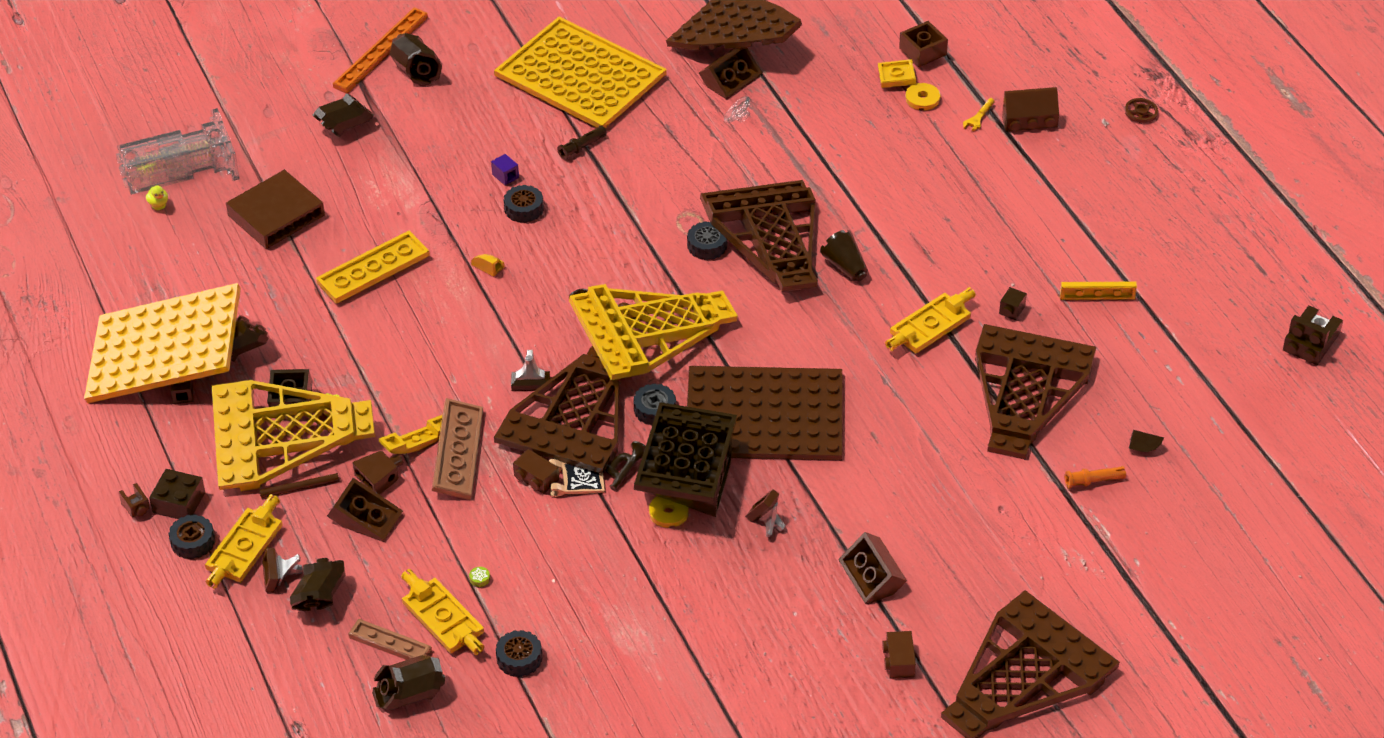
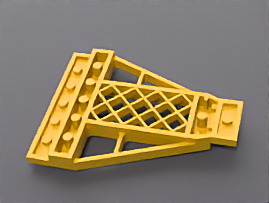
(621, 346)
(237, 426)

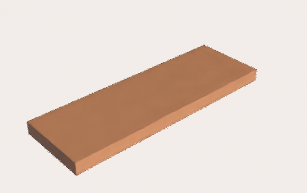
(457, 449)

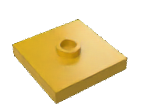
(896, 73)

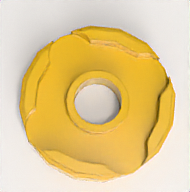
(931, 94)
(665, 519)

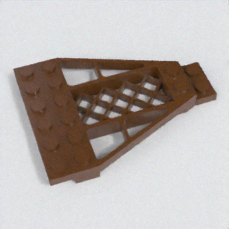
(766, 201)
(1026, 354)
(563, 441)
(1037, 633)

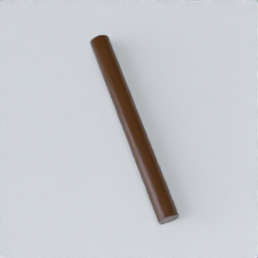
(299, 485)

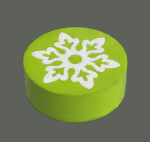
(479, 576)

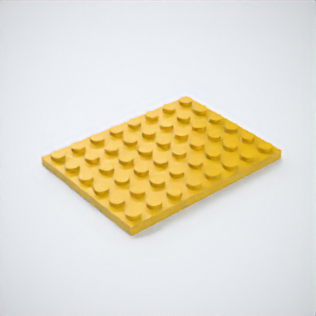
(580, 72)
(163, 343)

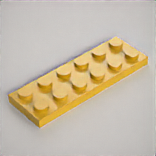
(372, 266)

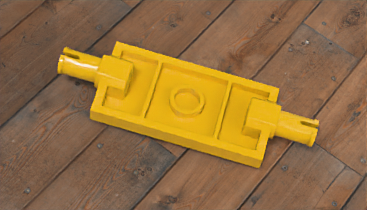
(931, 321)
(244, 543)
(442, 614)

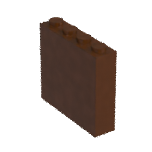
(275, 209)

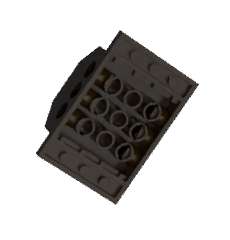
(687, 456)

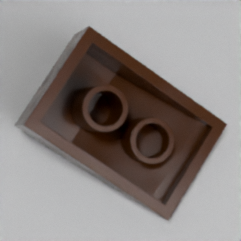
(364, 511)

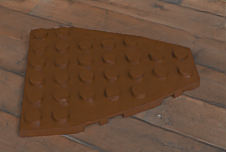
(735, 25)

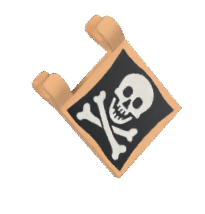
(576, 480)

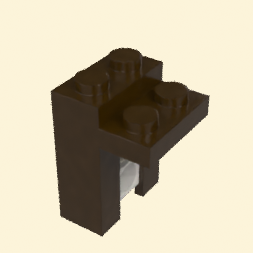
(1311, 335)

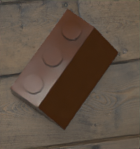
(730, 72)
(1030, 109)
(872, 568)

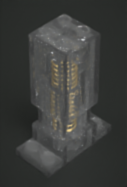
(176, 157)

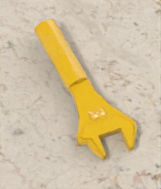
(975, 120)

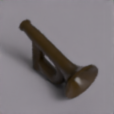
(637, 454)

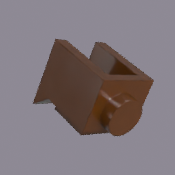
(135, 504)

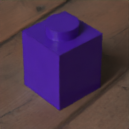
(505, 169)

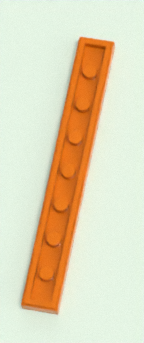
(378, 51)

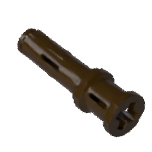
(576, 145)

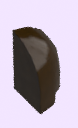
(1144, 441)

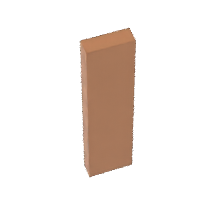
(388, 640)

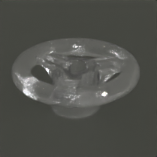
(738, 110)

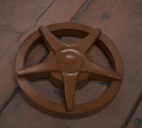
(1141, 110)

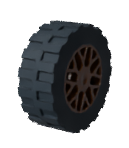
(523, 203)
(191, 536)
(519, 643)

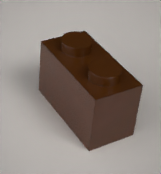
(535, 471)
(900, 654)

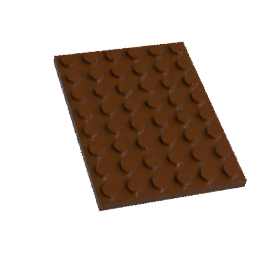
(777, 409)

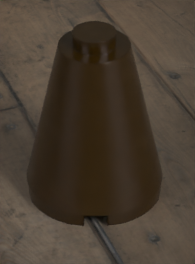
(845, 255)

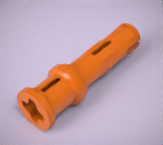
(1086, 477)

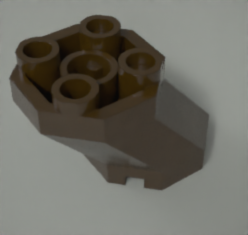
(415, 58)
(342, 114)
(247, 337)
(318, 585)
(408, 682)

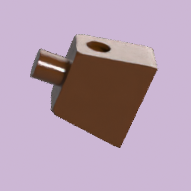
(377, 470)

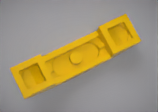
(414, 440)

